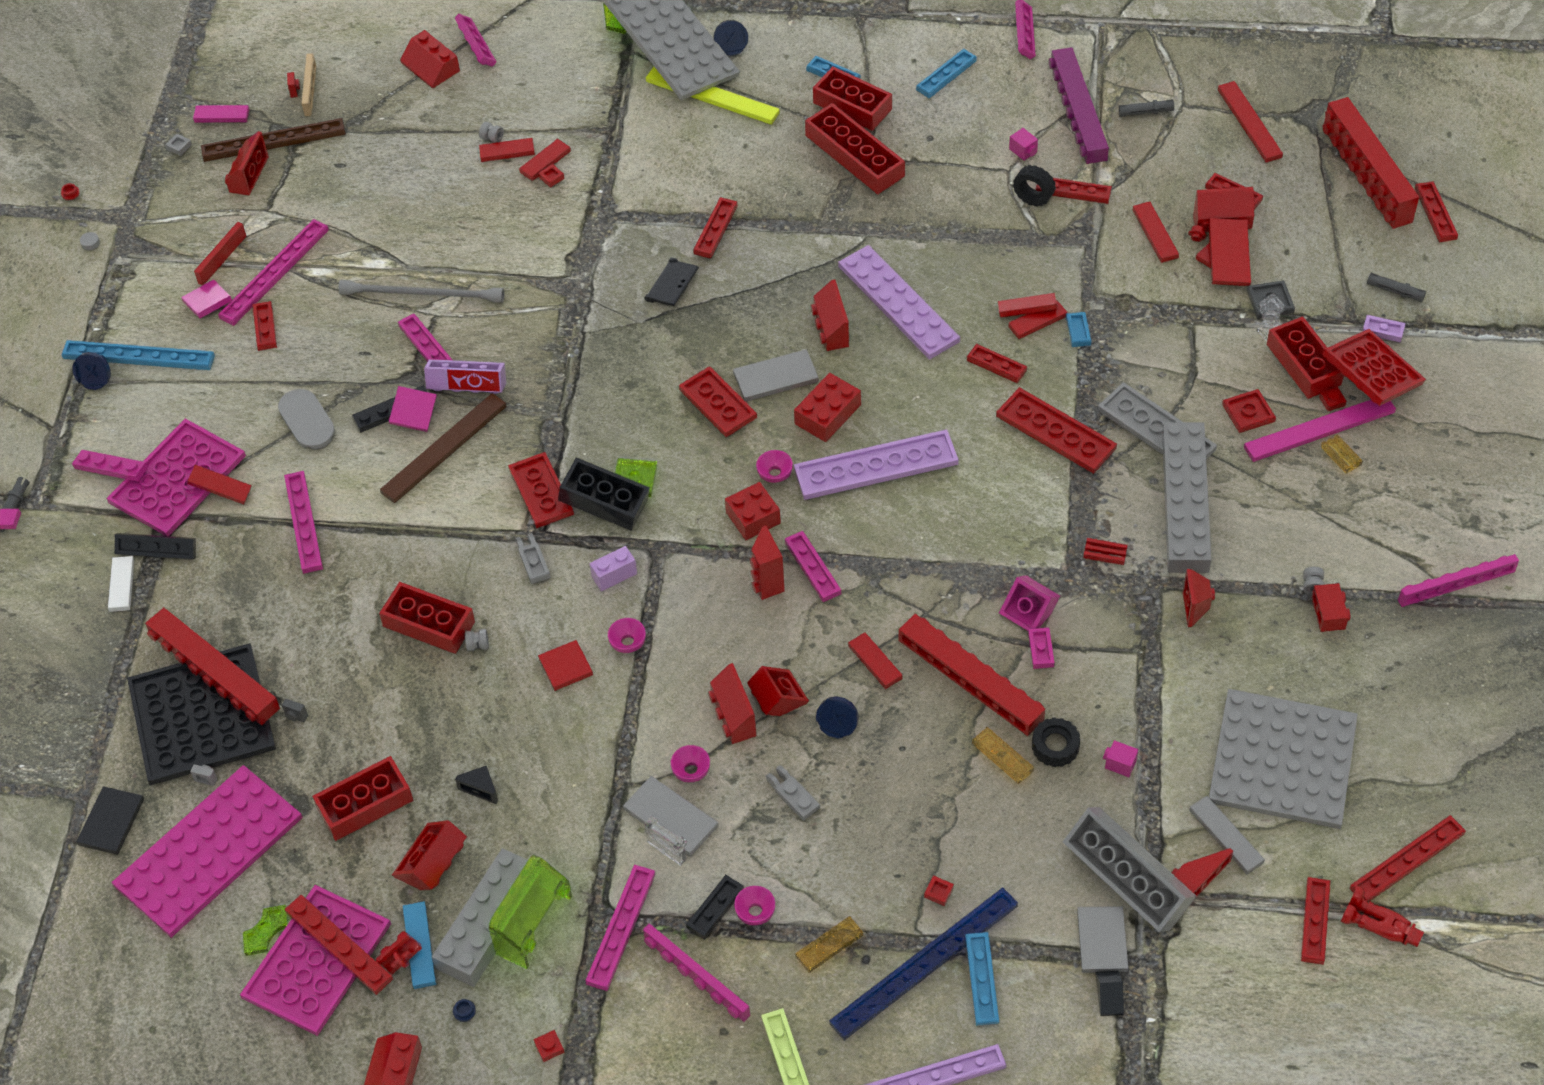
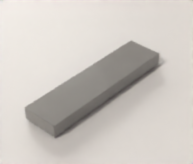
(1226, 834)

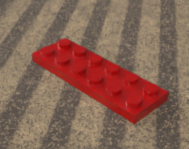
(1056, 430)

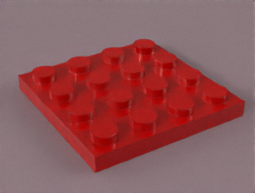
(1373, 367)

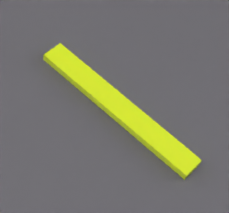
(726, 100)

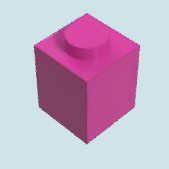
(1023, 144)
(1120, 758)

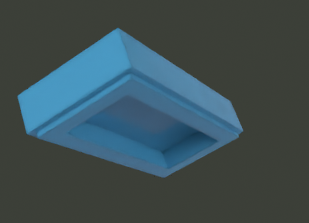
(1078, 329)

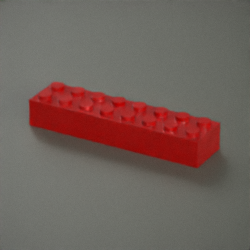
(1370, 163)

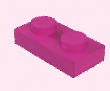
(1041, 648)

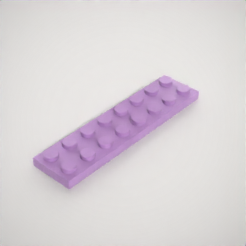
(899, 302)
(875, 464)

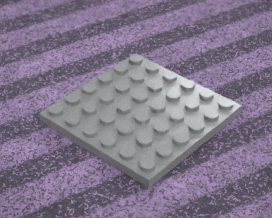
(1283, 758)

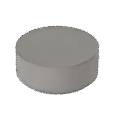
(89, 241)

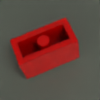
(1330, 607)

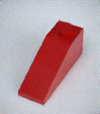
(1201, 872)

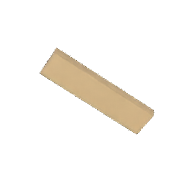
(309, 84)

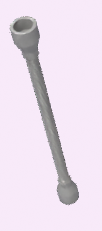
(349, 287)

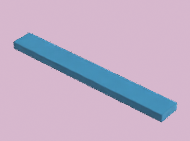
(142, 355)

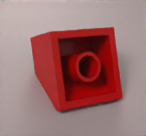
(776, 691)

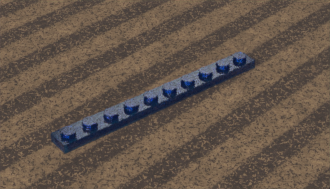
(922, 964)

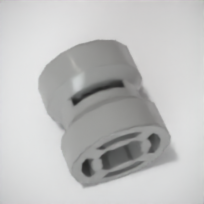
(491, 132)
(1312, 577)
(476, 640)

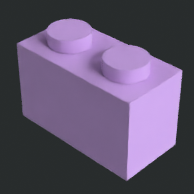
(613, 568)

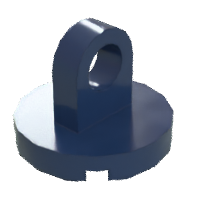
(731, 37)
(91, 370)
(837, 717)

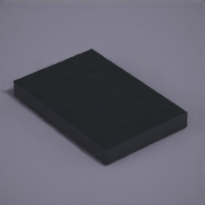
(110, 820)

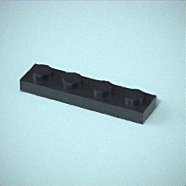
(376, 414)
(155, 546)

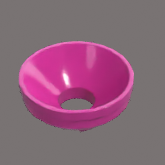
(774, 460)
(623, 629)
(688, 756)
(751, 897)

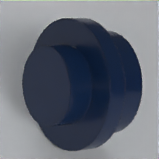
(464, 1010)

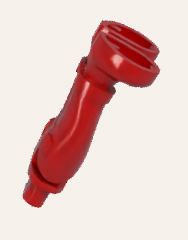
(1390, 923)

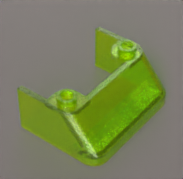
(524, 908)

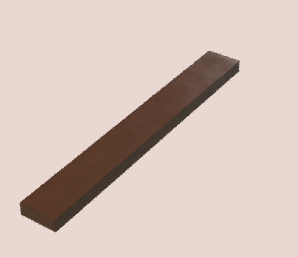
(276, 139)
(443, 448)

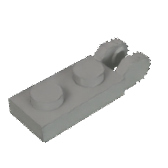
(533, 560)
(793, 793)

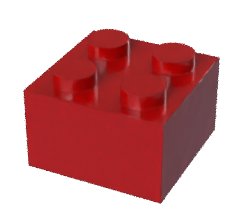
(752, 510)

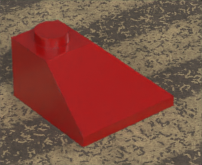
(1196, 596)

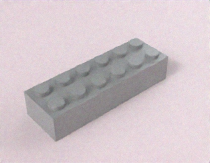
(1129, 869)
(468, 943)

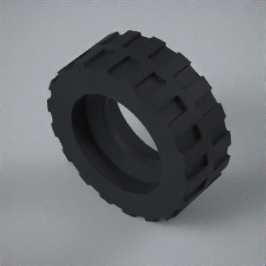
(1040, 177)
(1061, 727)

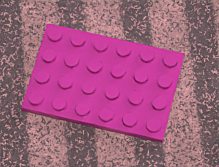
(162, 494)
(300, 976)

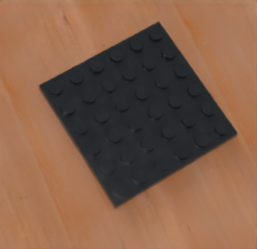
(190, 723)

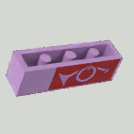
(465, 376)

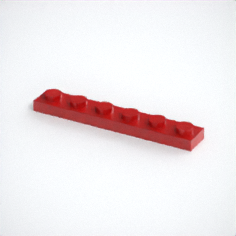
(338, 944)

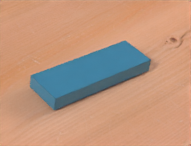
(821, 66)

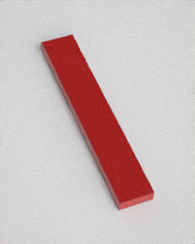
(1250, 121)
(1409, 858)

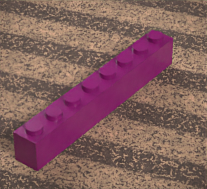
(1078, 105)

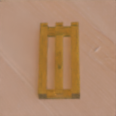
(1344, 452)

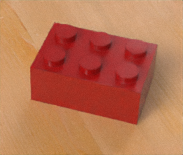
(827, 407)

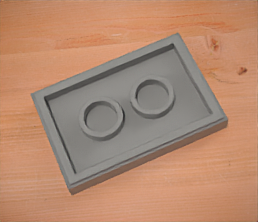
(1102, 939)

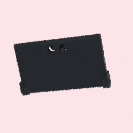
(669, 284)

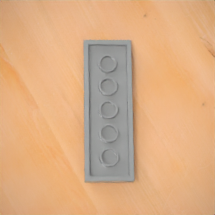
(1141, 416)

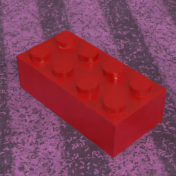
(854, 96)
(1301, 355)
(427, 617)
(363, 798)

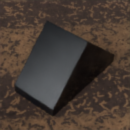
(477, 784)
(1110, 993)

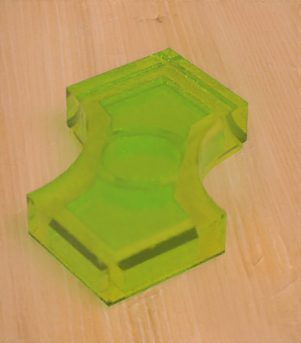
(258, 938)

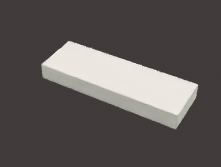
(121, 584)

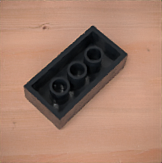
(603, 493)

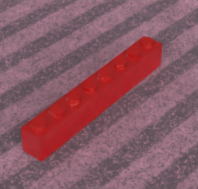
(212, 666)
(972, 674)

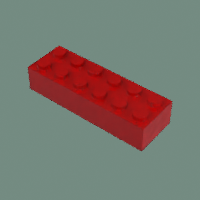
(855, 148)

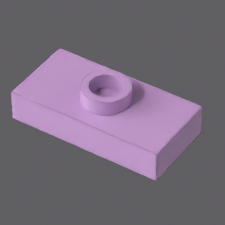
(1384, 328)

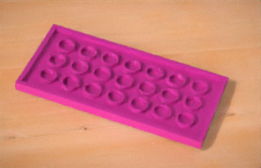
(207, 850)

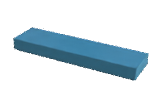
(946, 73)
(417, 927)
(982, 978)

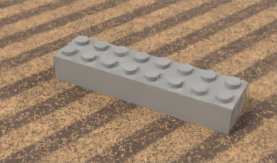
(1186, 497)

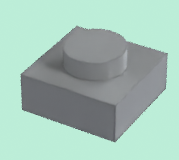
(178, 144)
(204, 774)

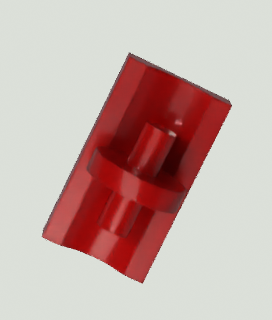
(398, 953)

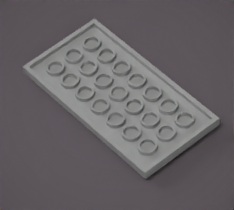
(675, 44)

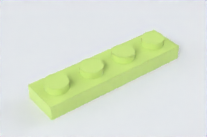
(784, 1048)

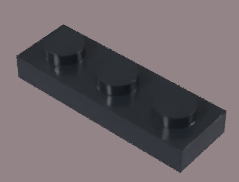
(714, 907)

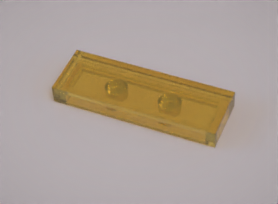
(1002, 755)
(829, 944)

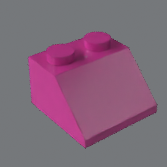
(1029, 603)

